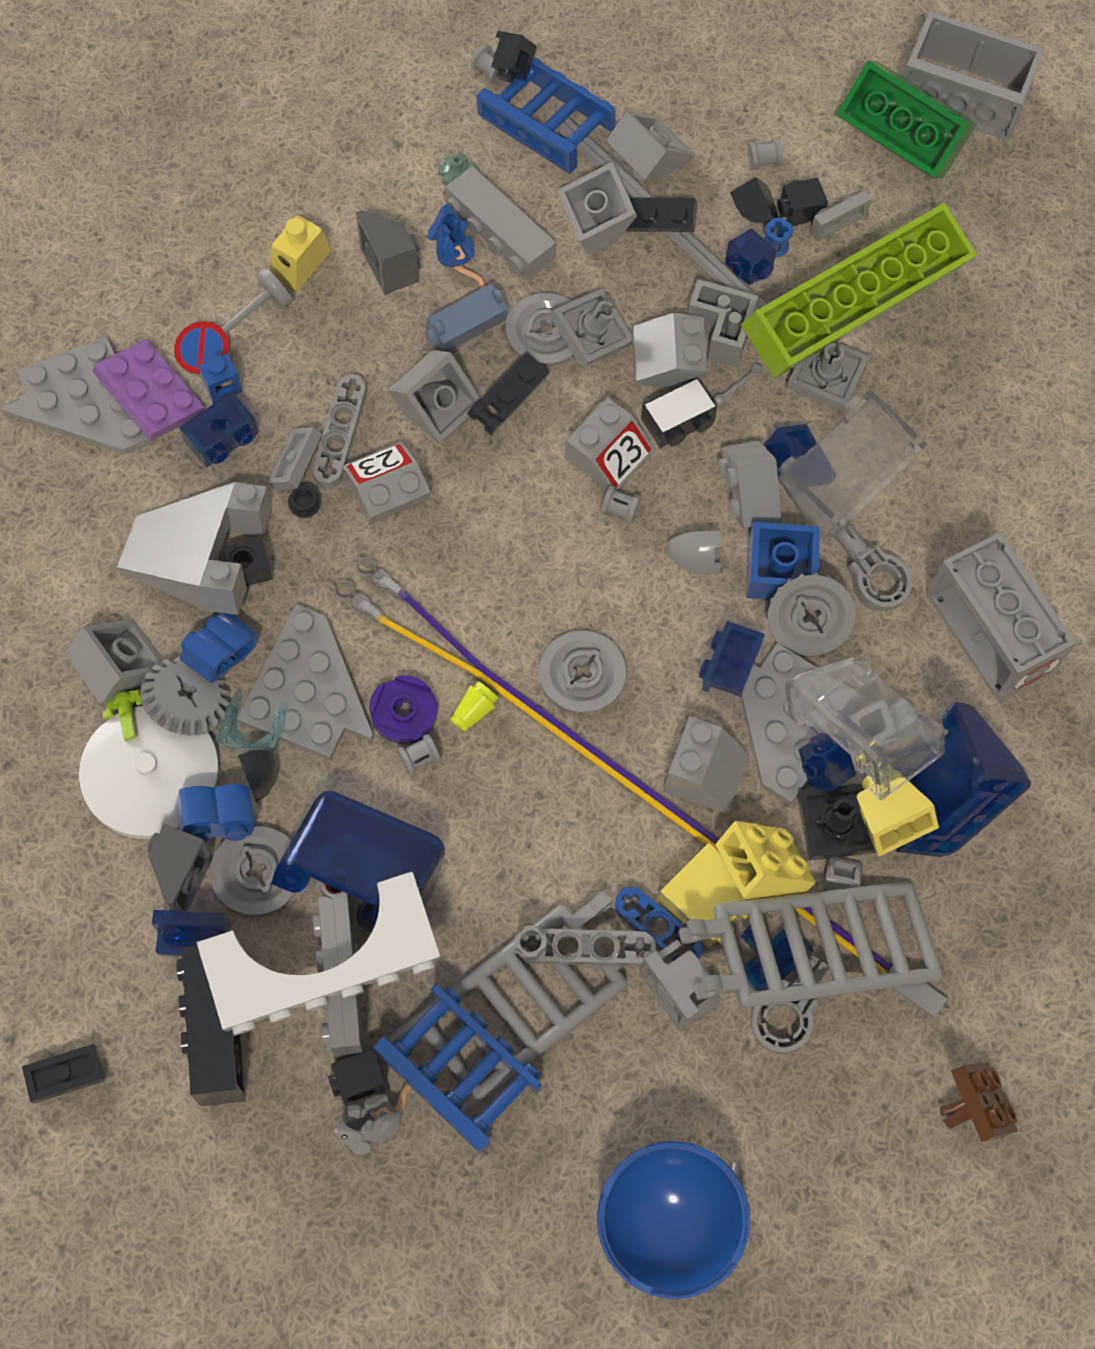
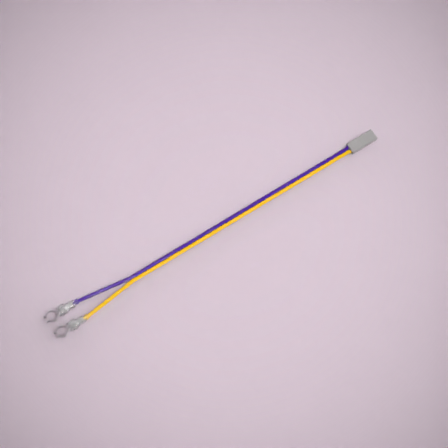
(920, 994)

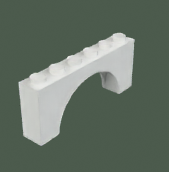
(250, 992)

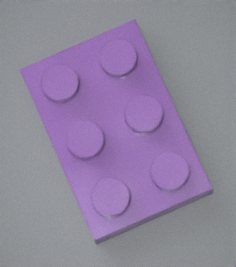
(148, 389)

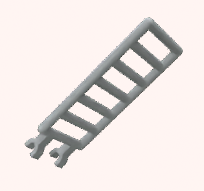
(809, 989)
(562, 1024)

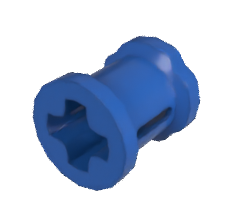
(783, 233)

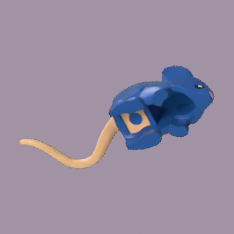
(452, 245)

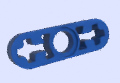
(657, 912)

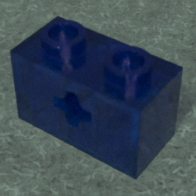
(219, 430)

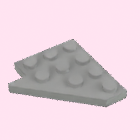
(74, 402)
(311, 686)
(771, 730)

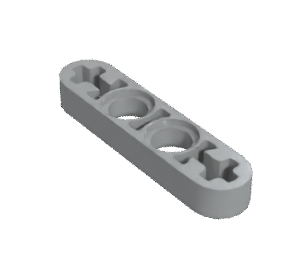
(337, 431)

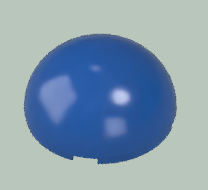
(673, 1219)

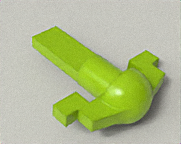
(123, 702)

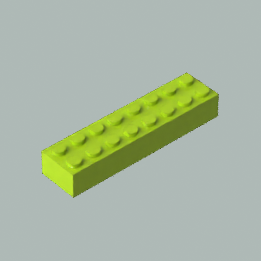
(858, 290)

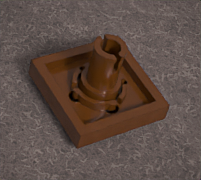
(981, 1102)

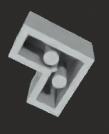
(723, 313)
(754, 481)

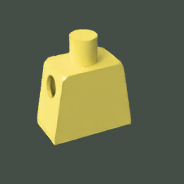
(298, 252)
(897, 818)

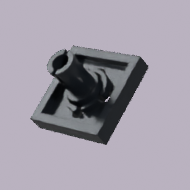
(838, 820)

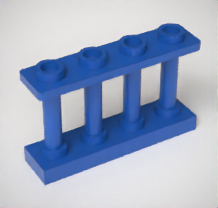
(541, 136)
(450, 1103)

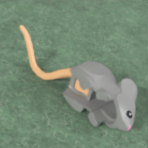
(373, 1122)

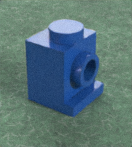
(216, 372)

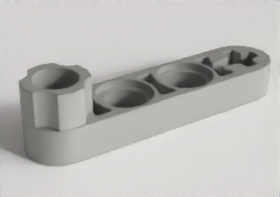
(586, 941)

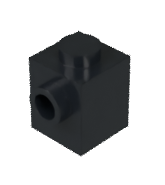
(801, 201)

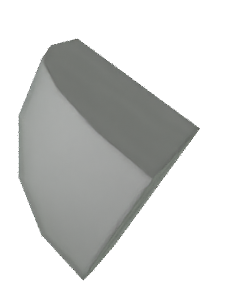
(696, 551)

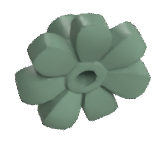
(454, 167)

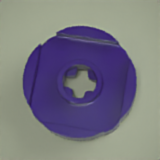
(396, 693)

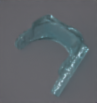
(230, 736)

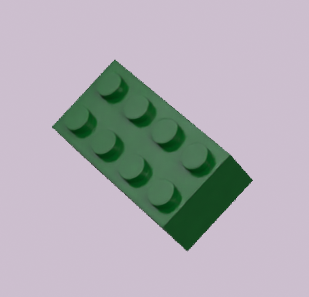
(906, 119)

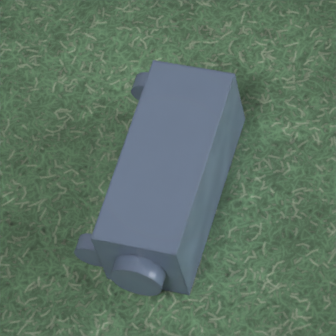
(466, 319)

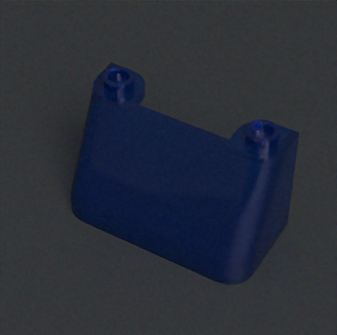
(966, 783)
(356, 849)

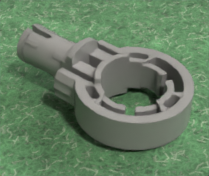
(869, 560)
(818, 975)

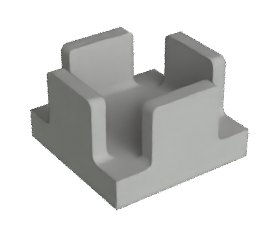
(675, 984)

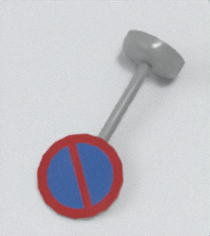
(206, 339)

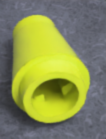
(474, 706)

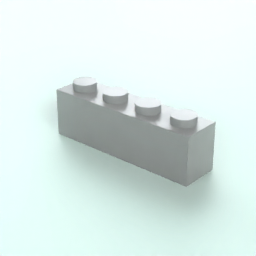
(500, 223)

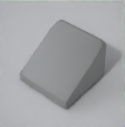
(842, 874)

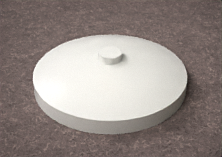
(138, 781)

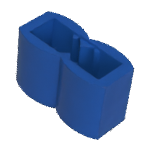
(218, 646)
(216, 811)

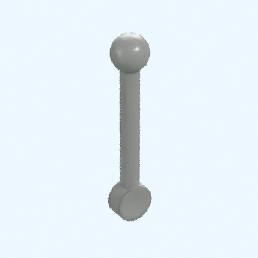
(756, 370)

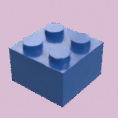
(780, 554)

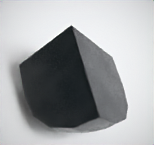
(755, 201)
(260, 770)

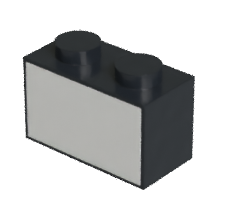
(679, 413)

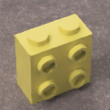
(764, 861)
(699, 888)

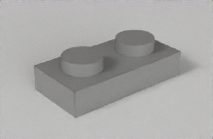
(841, 215)
(295, 458)

